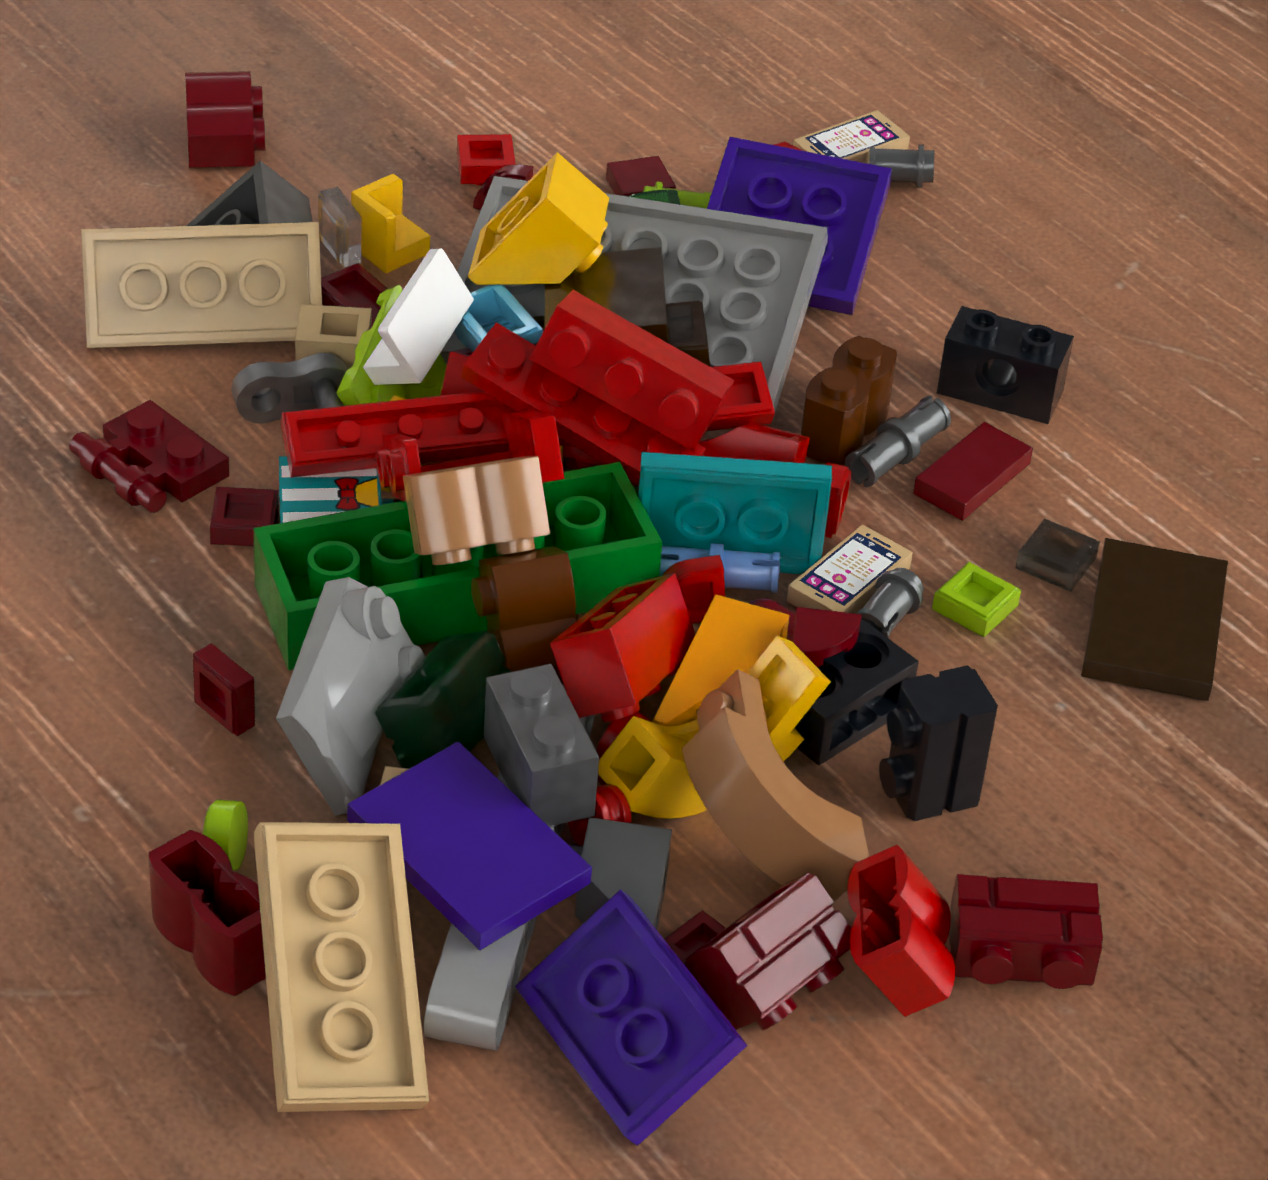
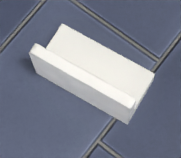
(419, 322)

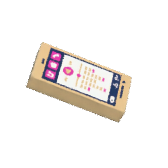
(854, 138)
(848, 572)

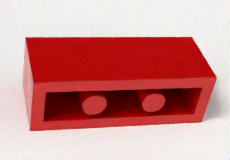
(631, 369)
(624, 648)

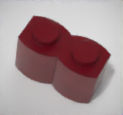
(223, 119)
(208, 911)

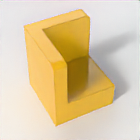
(386, 234)

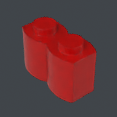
(900, 931)

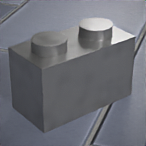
(541, 744)

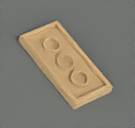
(198, 283)
(339, 967)

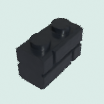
(939, 743)

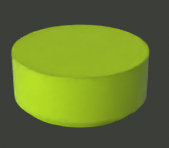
(228, 826)

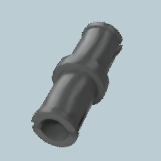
(898, 441)

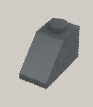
(624, 859)

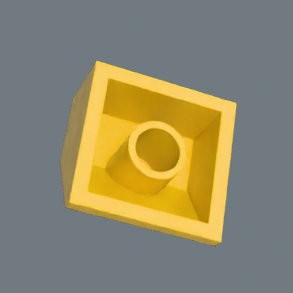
(543, 230)

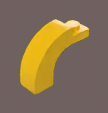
(649, 757)

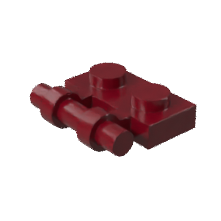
(162, 457)

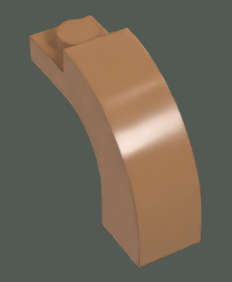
(760, 800)

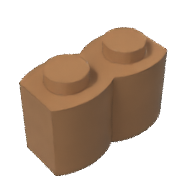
(476, 507)

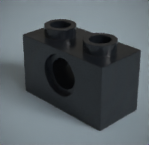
(1004, 364)

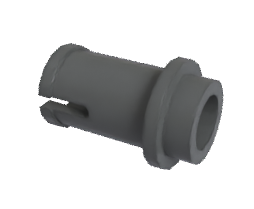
(906, 164)
(896, 595)

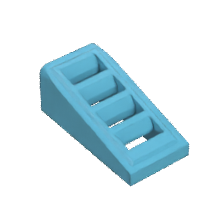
(495, 305)

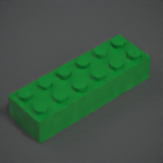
(589, 515)

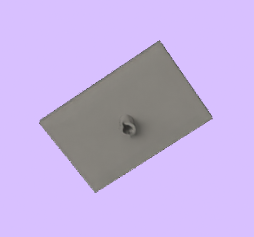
(742, 267)

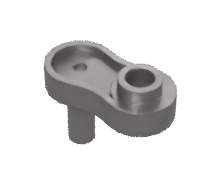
(274, 387)

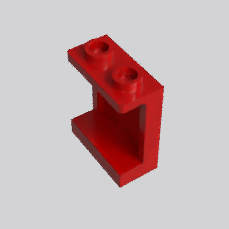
(527, 435)

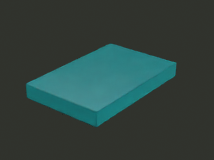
(738, 505)

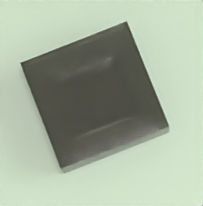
(1057, 554)

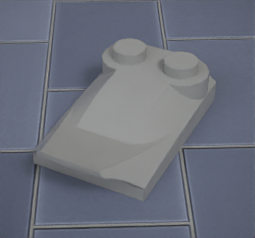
(341, 677)

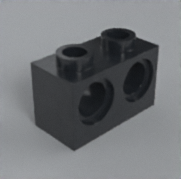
(859, 696)

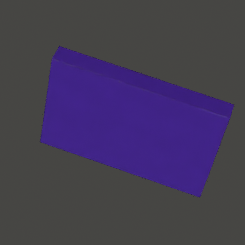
(473, 845)
(630, 1017)

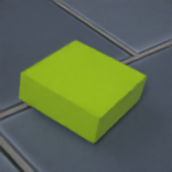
(976, 599)

